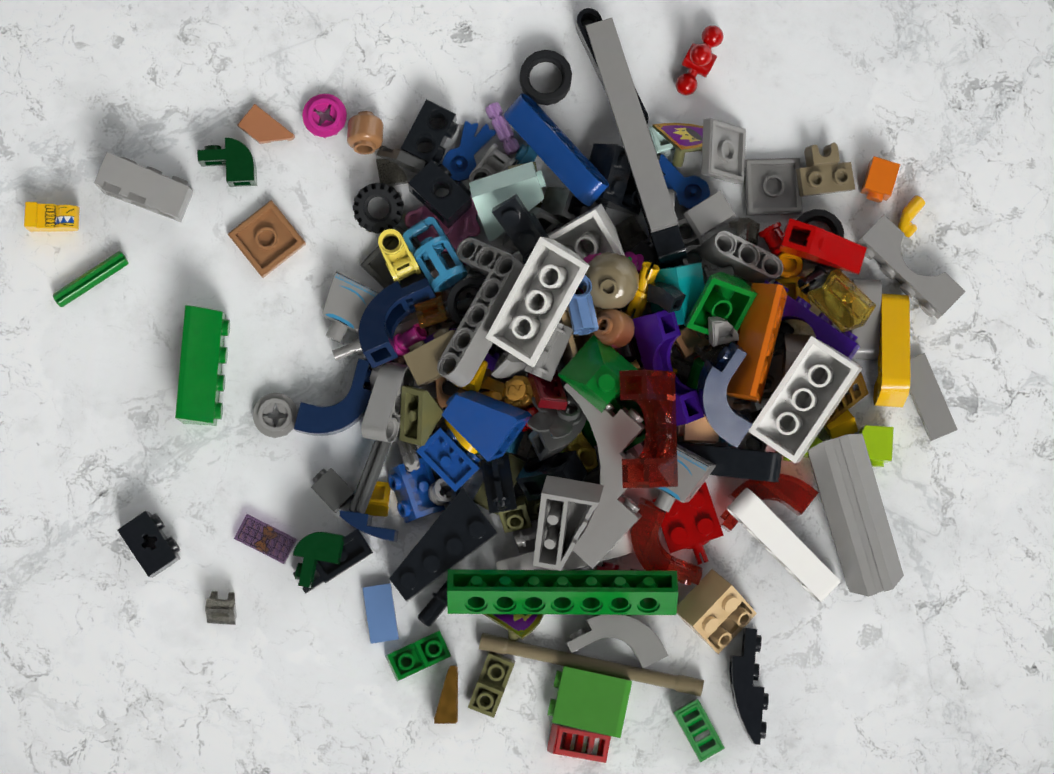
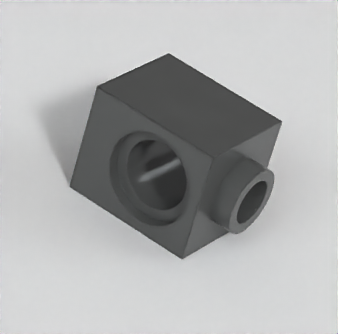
(332, 489)

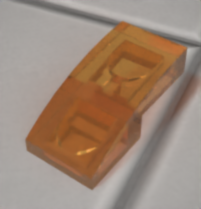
(431, 311)

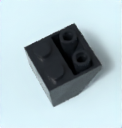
(614, 166)

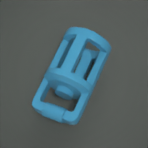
(431, 249)

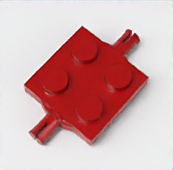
(692, 524)

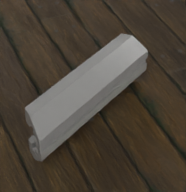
(856, 514)

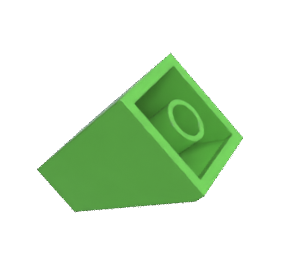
(590, 701)

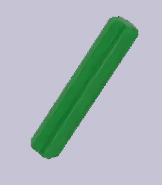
(90, 279)

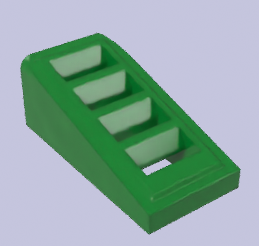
(687, 709)

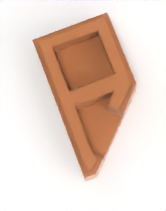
(263, 127)

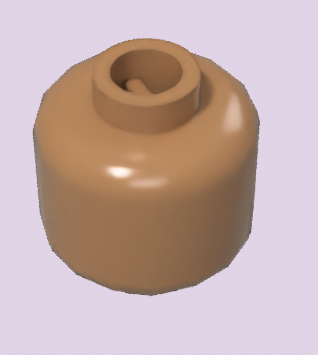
(365, 132)
(614, 328)

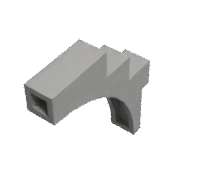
(613, 514)

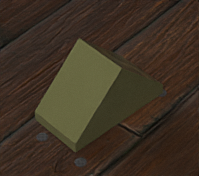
(418, 415)

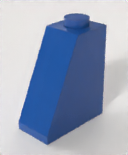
(485, 422)

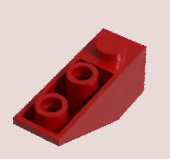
(821, 246)

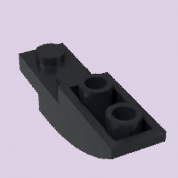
(519, 225)
(749, 699)

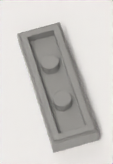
(929, 399)

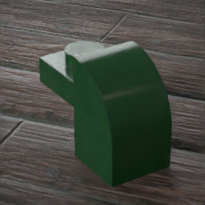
(237, 158)
(314, 548)

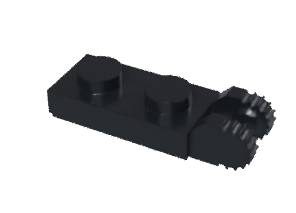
(354, 551)

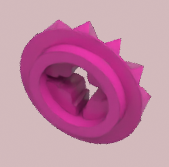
(320, 104)

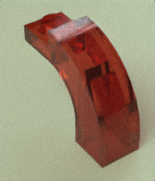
(788, 491)
(650, 550)

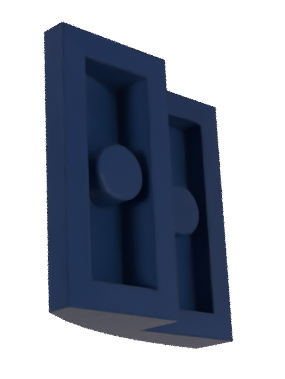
(363, 523)

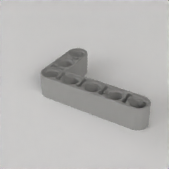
(468, 344)

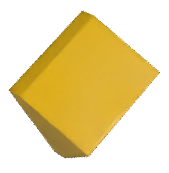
(842, 425)

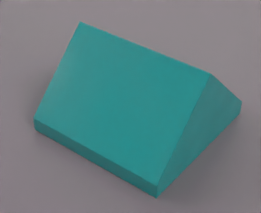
(688, 280)

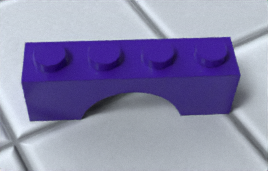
(821, 325)
(655, 338)

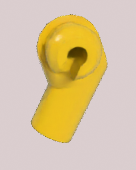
(908, 214)

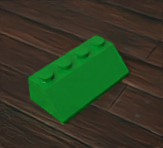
(202, 366)

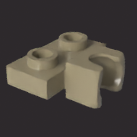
(824, 172)

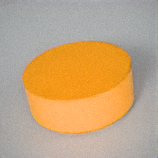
(791, 265)

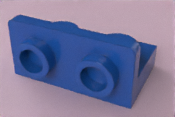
(449, 458)
(412, 491)

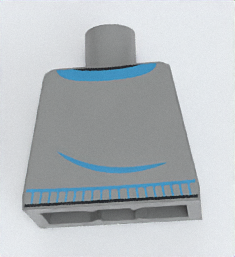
(346, 305)
(692, 473)

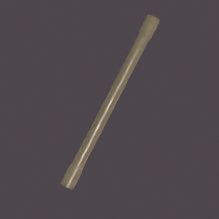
(676, 682)

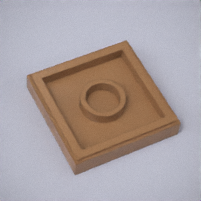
(266, 239)

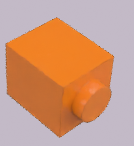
(880, 179)

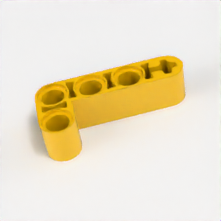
(894, 352)

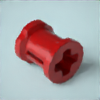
(772, 237)

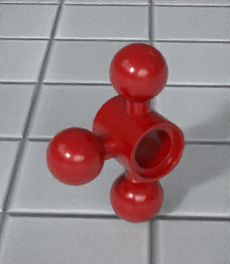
(699, 60)

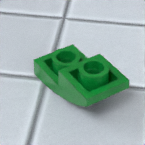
(418, 656)

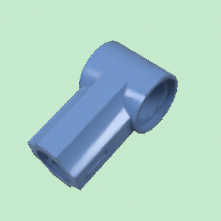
(582, 310)

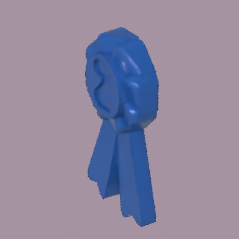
(461, 159)
(689, 190)

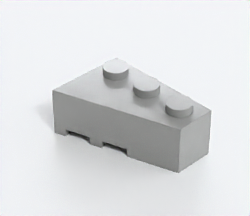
(143, 187)
(562, 518)

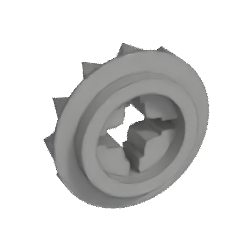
(265, 406)

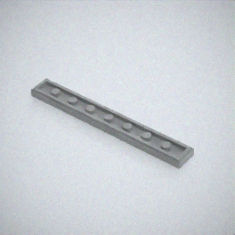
(631, 125)

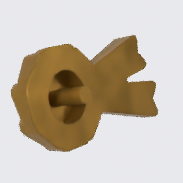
(514, 392)

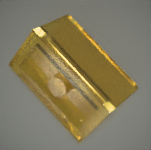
(842, 302)

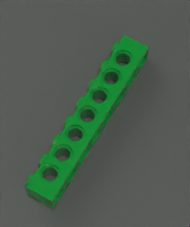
(562, 592)

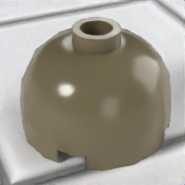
(612, 280)

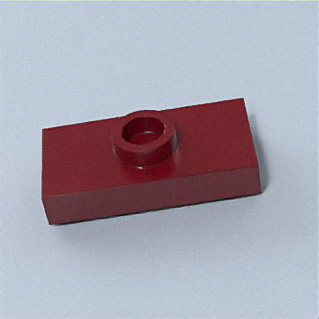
(547, 393)

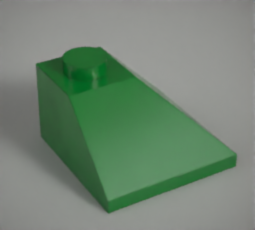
(724, 298)
(596, 372)

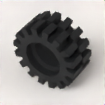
(361, 207)

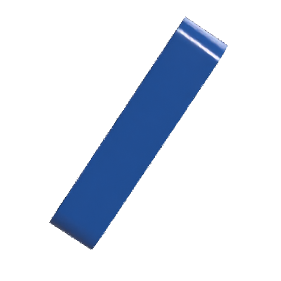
(556, 149)

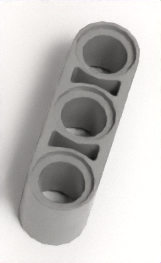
(754, 260)
(869, 334)
(384, 406)

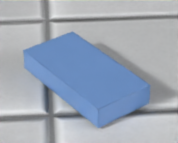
(380, 613)

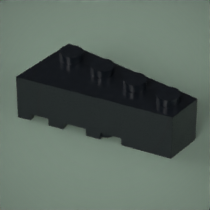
(448, 541)

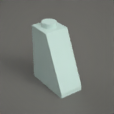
(501, 186)

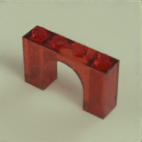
(657, 398)

